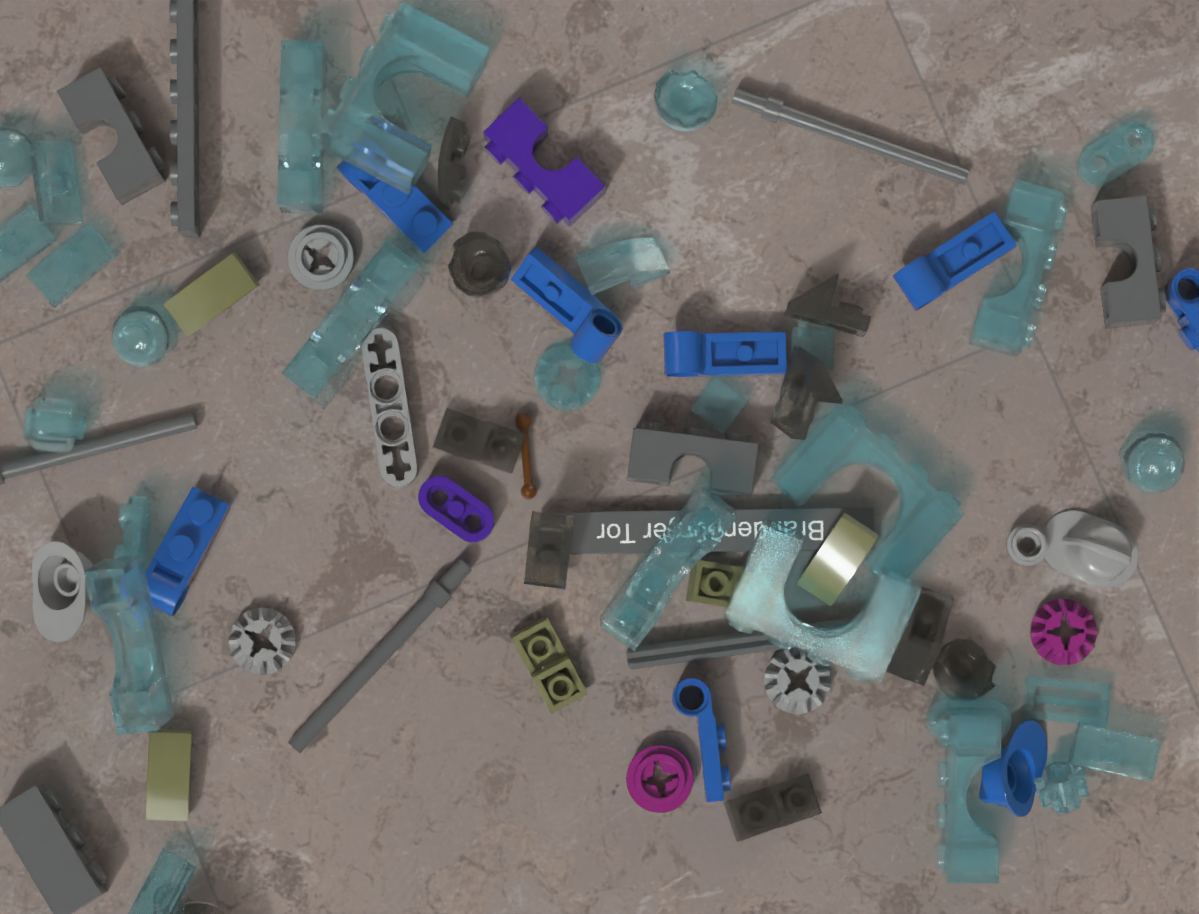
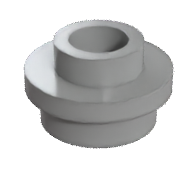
(1040, 545)

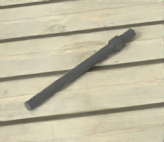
(774, 109)
(98, 446)
(436, 596)

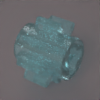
(1061, 787)

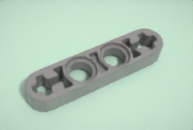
(386, 408)

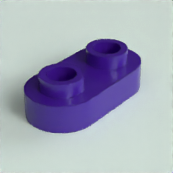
(456, 509)

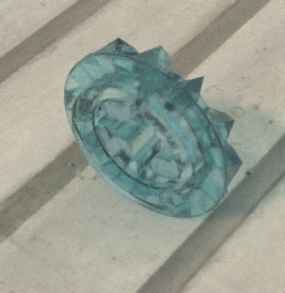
(560, 395)

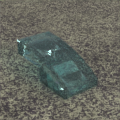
(622, 261)

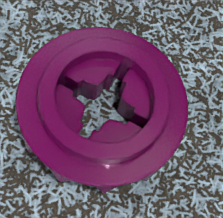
(1051, 646)
(647, 795)

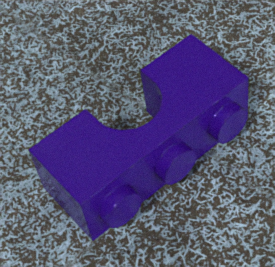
(566, 191)

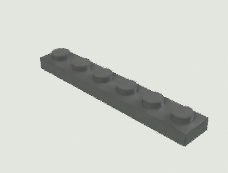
(185, 130)

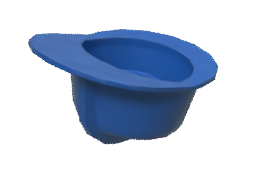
(1012, 777)

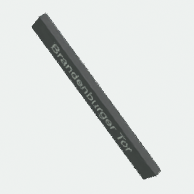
(639, 530)

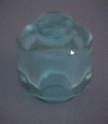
(53, 424)

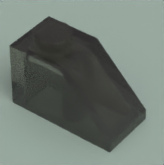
(922, 637)

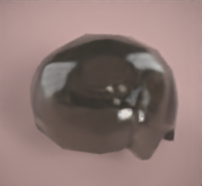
(479, 265)
(963, 670)

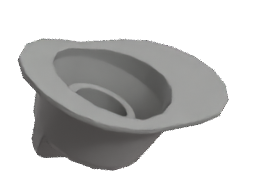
(1090, 549)
(59, 590)

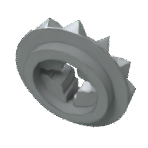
(318, 238)
(281, 635)
(777, 682)

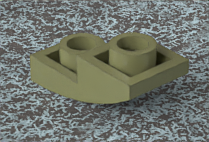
(211, 294)
(837, 559)
(712, 583)
(548, 664)
(168, 775)

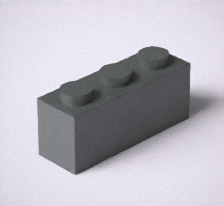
(52, 850)

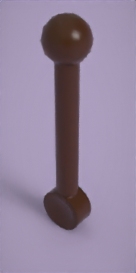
(523, 423)

